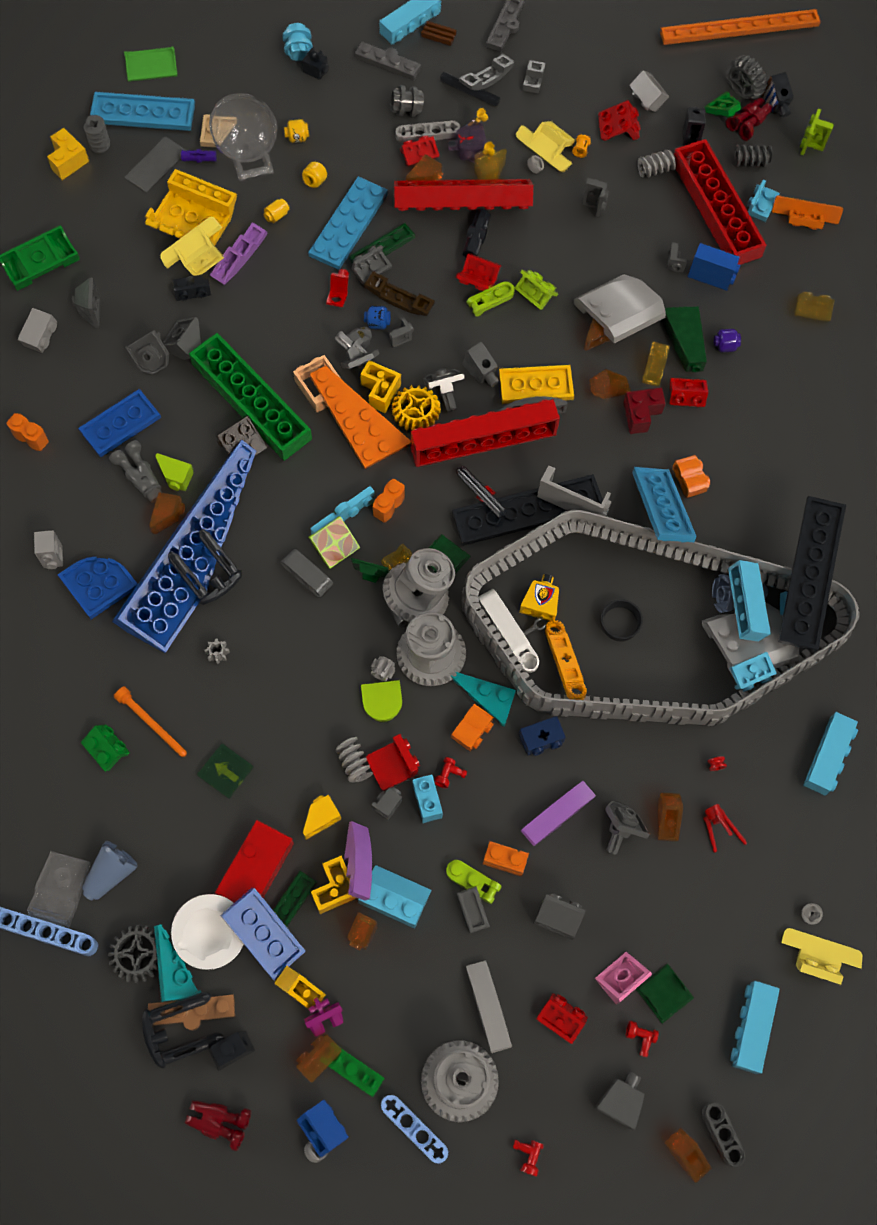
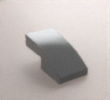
(534, 76)

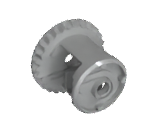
(419, 576)
(431, 650)
(466, 1063)

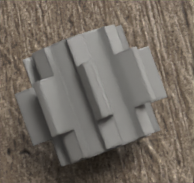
(216, 645)
(382, 668)

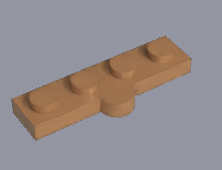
(216, 1008)

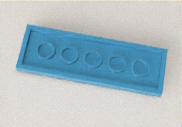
(144, 110)
(348, 223)
(663, 505)

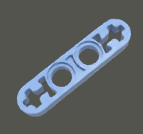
(414, 1128)

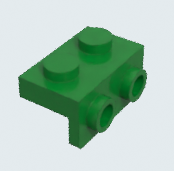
(104, 746)

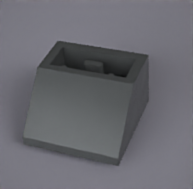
(559, 916)

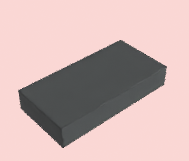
(473, 909)

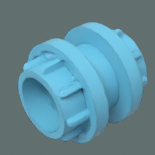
(297, 41)

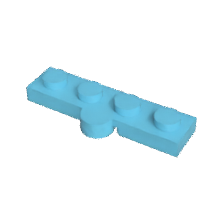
(348, 509)

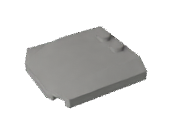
(622, 306)
(725, 633)

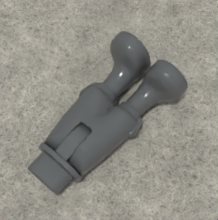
(142, 476)

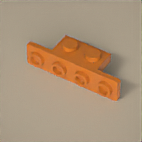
(807, 212)

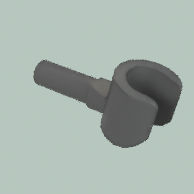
(535, 626)

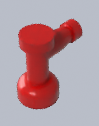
(442, 779)
(647, 1035)
(532, 1149)

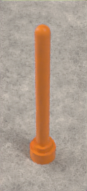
(124, 696)

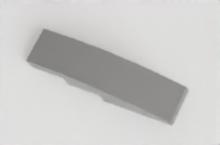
(488, 1007)

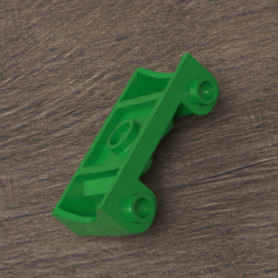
(38, 257)

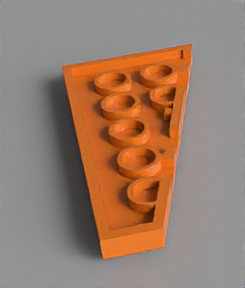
(362, 425)

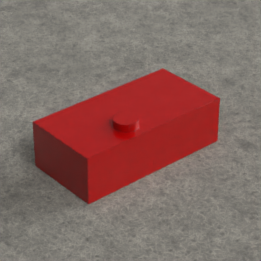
(256, 862)

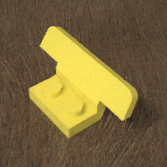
(548, 143)
(195, 249)
(821, 956)

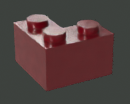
(640, 406)

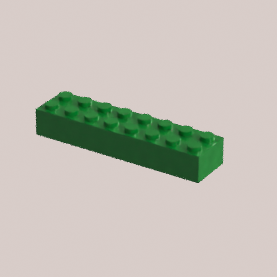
(250, 396)

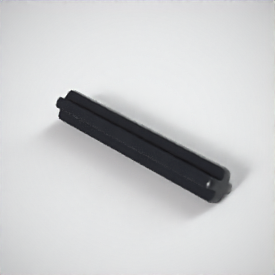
(480, 94)
(481, 491)

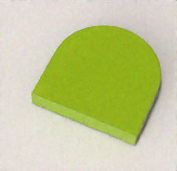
(382, 700)

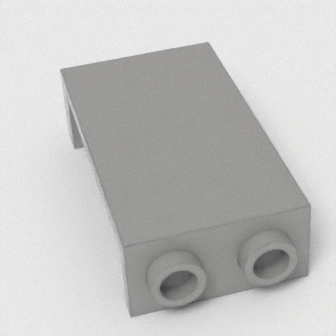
(568, 499)

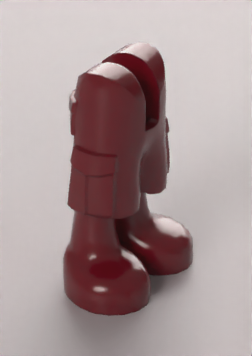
(752, 115)
(212, 1120)

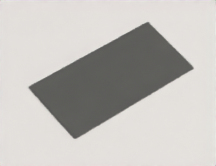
(155, 164)

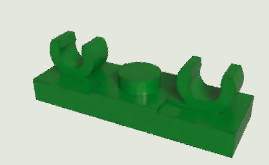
(357, 1073)

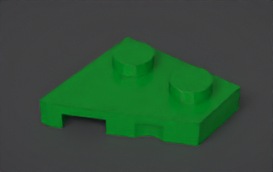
(723, 105)

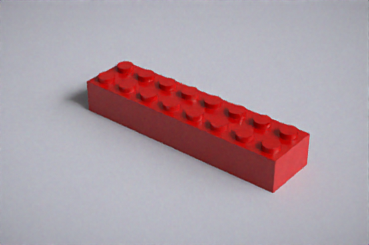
(463, 193)
(718, 202)
(484, 432)

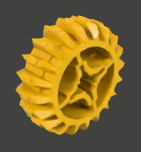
(418, 401)

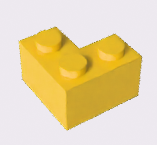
(68, 154)
(383, 384)
(337, 890)

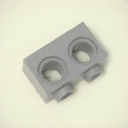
(48, 549)

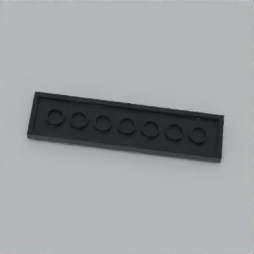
(523, 511)
(812, 573)

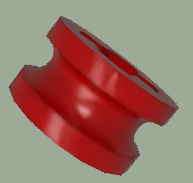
(717, 763)

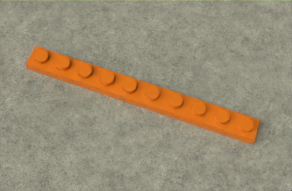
(739, 26)

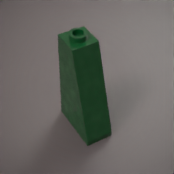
(686, 335)

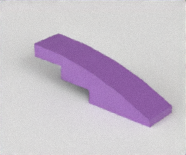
(239, 254)
(558, 813)
(359, 860)

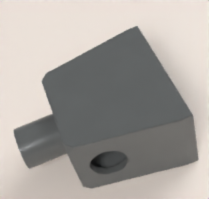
(481, 365)
(623, 1101)

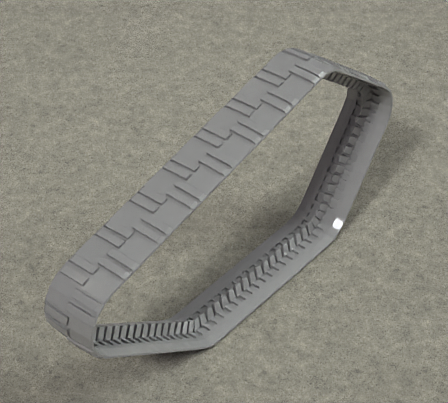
(643, 539)

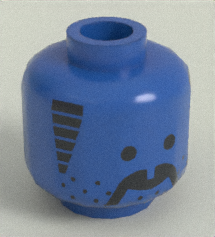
(377, 317)

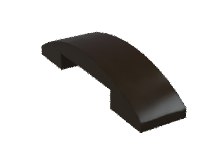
(398, 297)

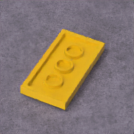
(536, 382)

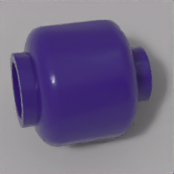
(727, 340)

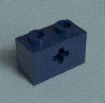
(548, 728)

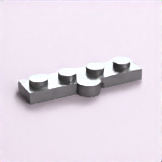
(505, 24)
(388, 60)

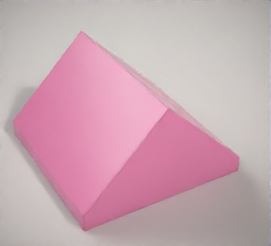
(622, 977)

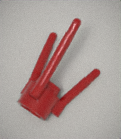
(717, 815)

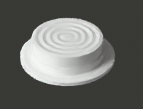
(203, 935)

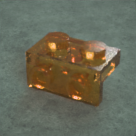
(319, 1057)

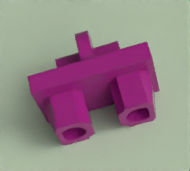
(315, 1020)

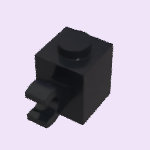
(315, 64)

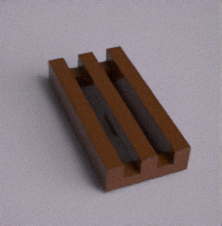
(439, 31)

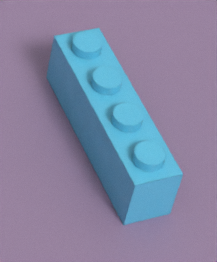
(408, 18)
(749, 601)
(831, 753)
(755, 1027)

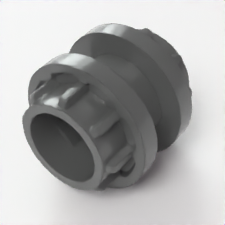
(406, 101)

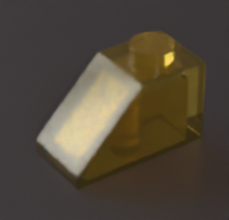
(490, 166)
(655, 364)

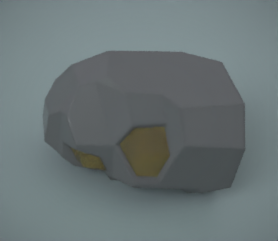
(361, 336)

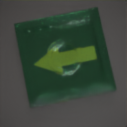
(225, 771)

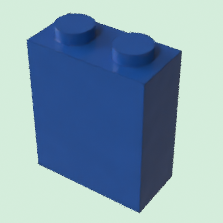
(714, 267)

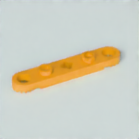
(568, 671)

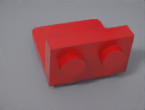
(618, 120)
(479, 272)
(393, 763)

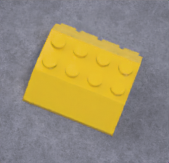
(191, 203)

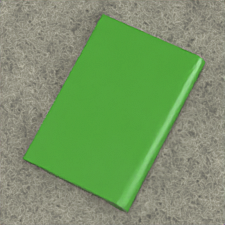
(151, 64)

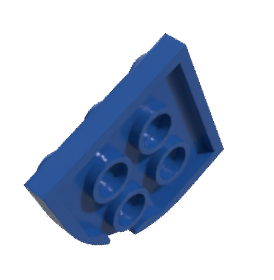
(97, 583)

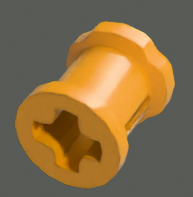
(581, 146)

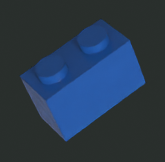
(322, 1128)

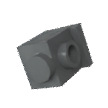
(387, 802)

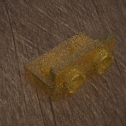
(814, 307)

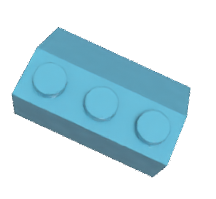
(396, 897)

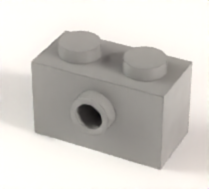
(648, 91)
(37, 330)

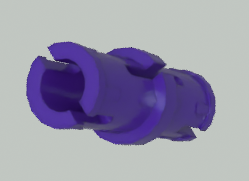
(198, 155)

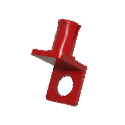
(338, 288)

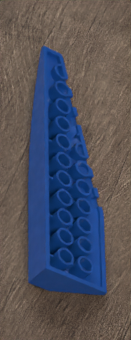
(162, 597)

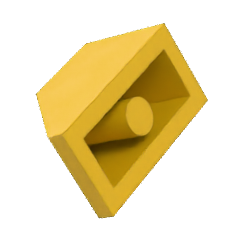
(320, 816)
(298, 987)

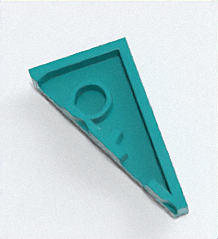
(493, 697)
(173, 975)

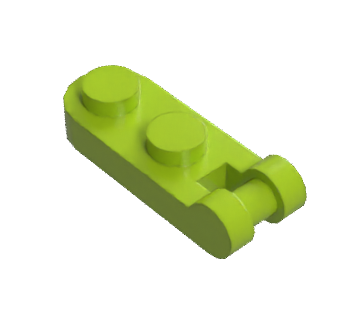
(491, 297)
(468, 877)

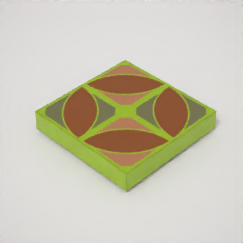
(334, 542)

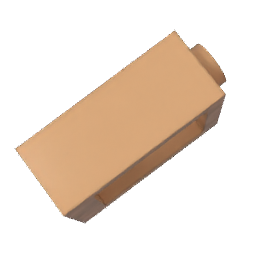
(303, 373)

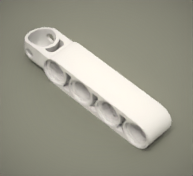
(509, 630)

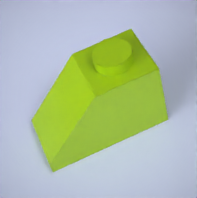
(175, 472)

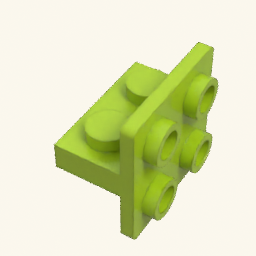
(816, 134)
(535, 289)

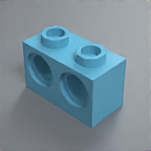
(427, 798)

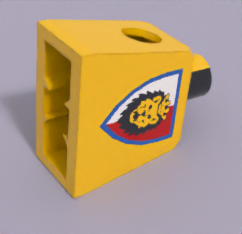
(541, 599)

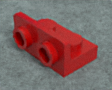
(415, 151)
(688, 392)
(562, 1018)

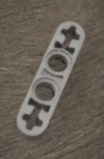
(427, 129)

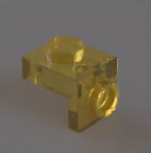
(397, 557)

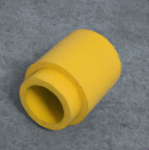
(276, 210)

